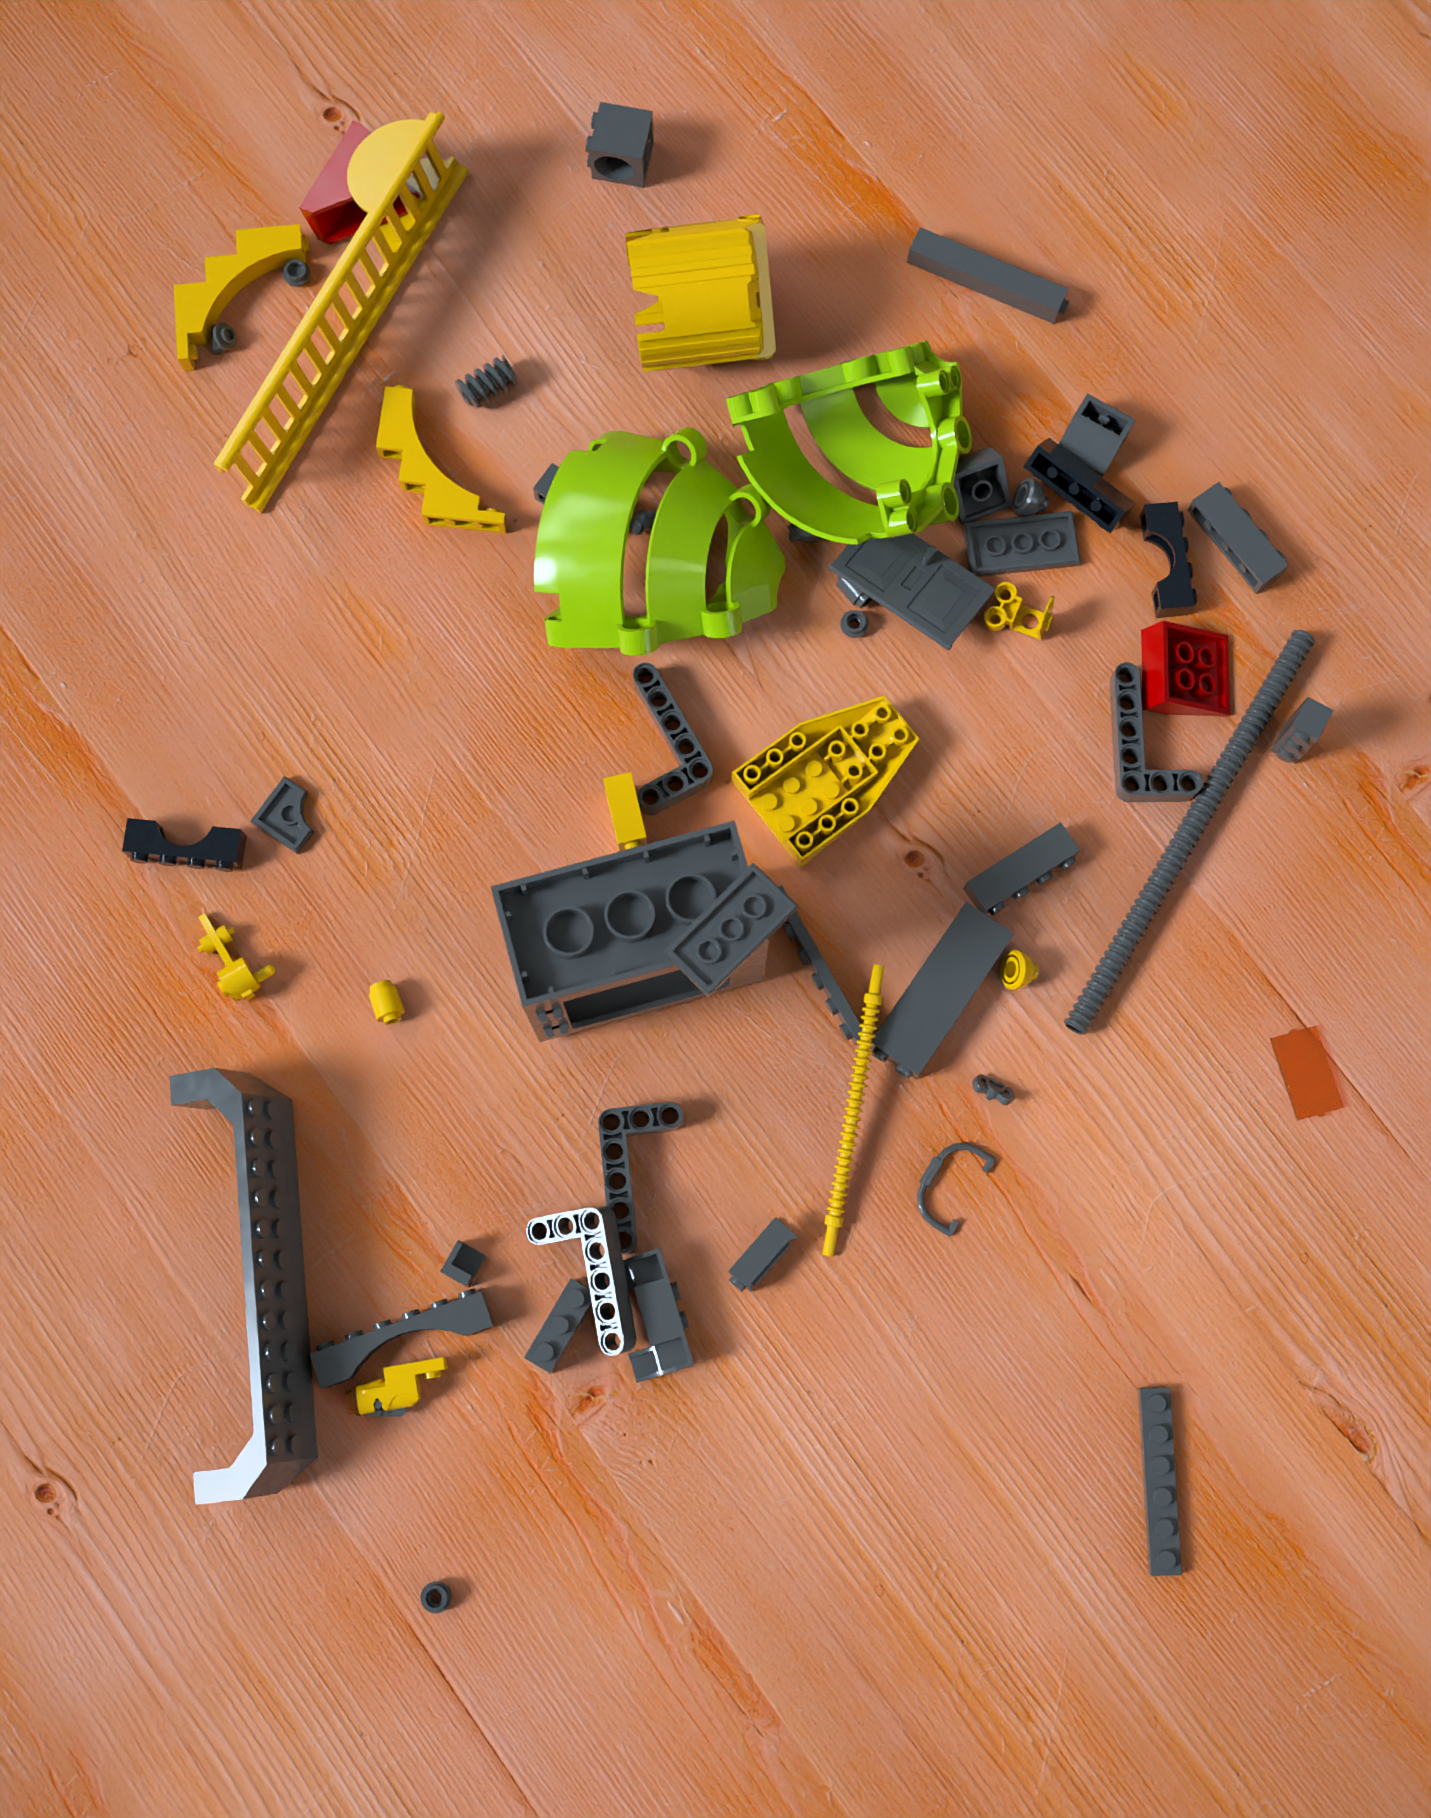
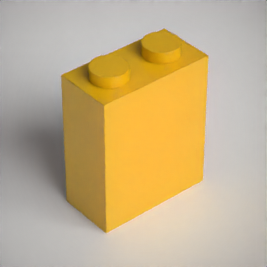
(625, 811)

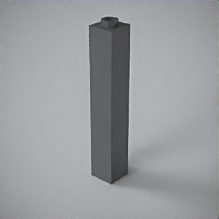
(988, 276)

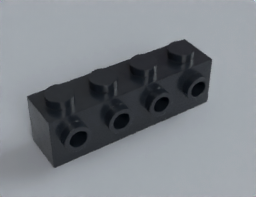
(1079, 485)

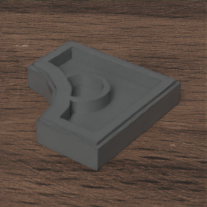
(284, 815)

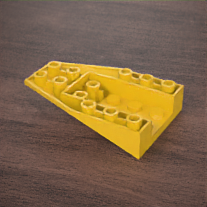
(825, 774)

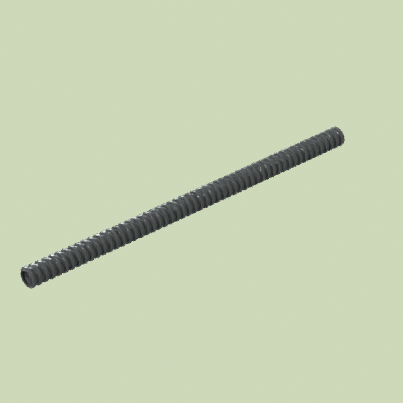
(1190, 831)

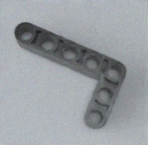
(674, 740)
(1134, 746)
(622, 1165)
(597, 1267)

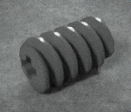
(486, 382)

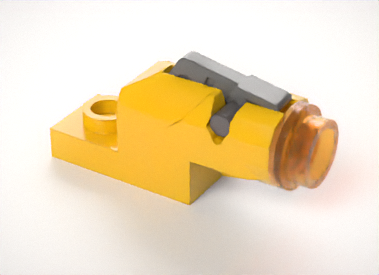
(396, 1392)

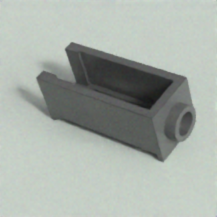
(761, 1255)

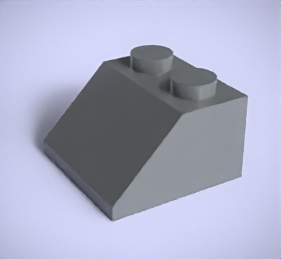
(981, 485)

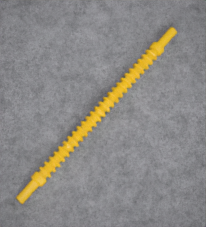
(833, 1219)

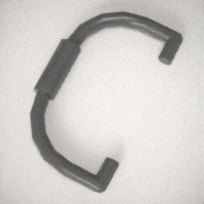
(931, 1172)

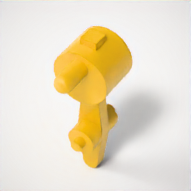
(237, 977)

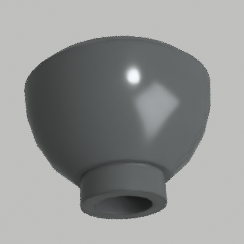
(1029, 498)

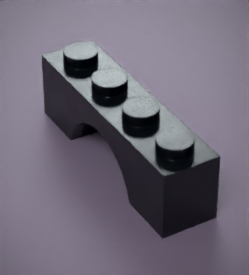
(1163, 527)
(219, 848)

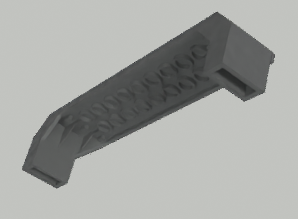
(273, 1283)

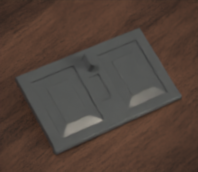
(915, 584)

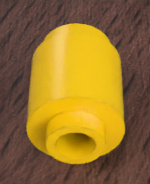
(386, 1002)

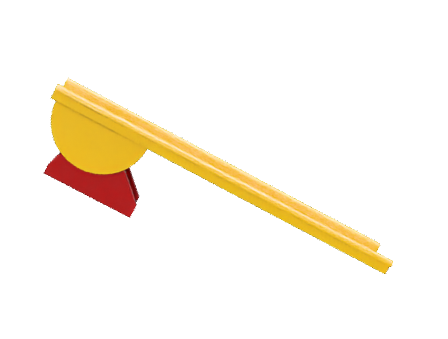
(365, 191)

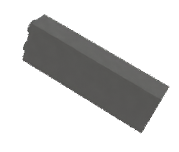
(940, 991)

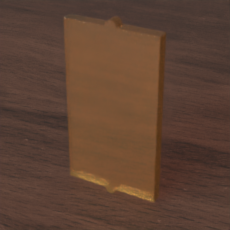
(1306, 1073)

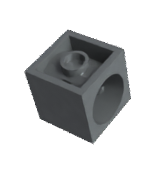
(620, 144)

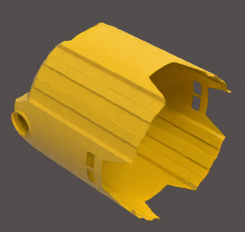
(708, 290)

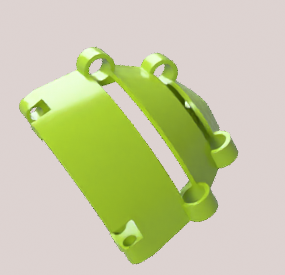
(909, 482)
(586, 538)

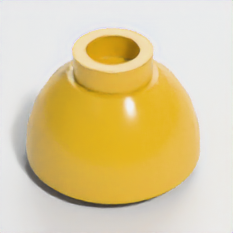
(1017, 970)

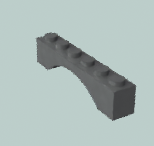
(343, 1361)

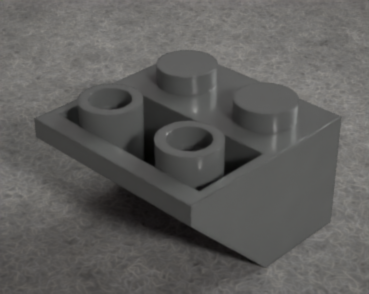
(1096, 434)

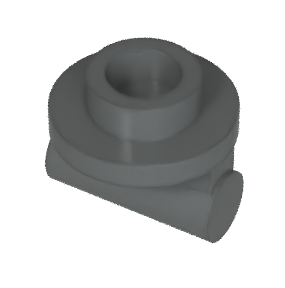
(222, 338)

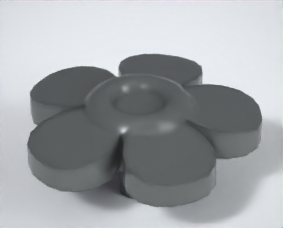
(643, 521)

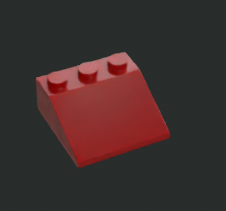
(1185, 670)

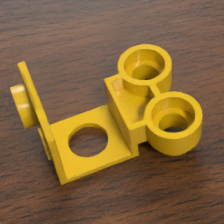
(1012, 612)

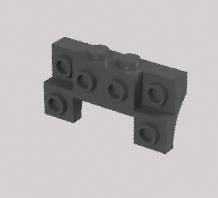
(660, 1315)

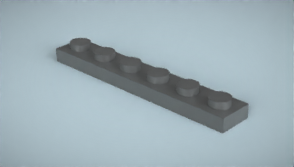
(822, 976)
(1159, 1482)

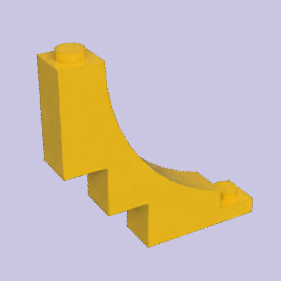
(202, 302)
(443, 501)

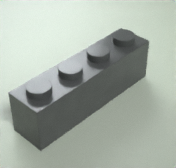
(1238, 537)
(1022, 869)

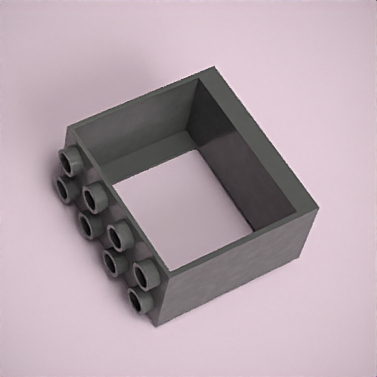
(596, 931)

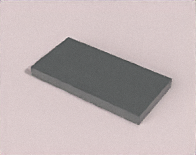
(1021, 544)
(730, 930)

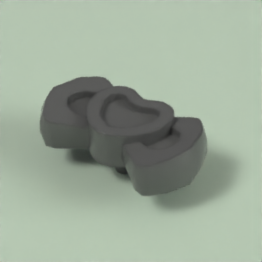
(993, 1089)

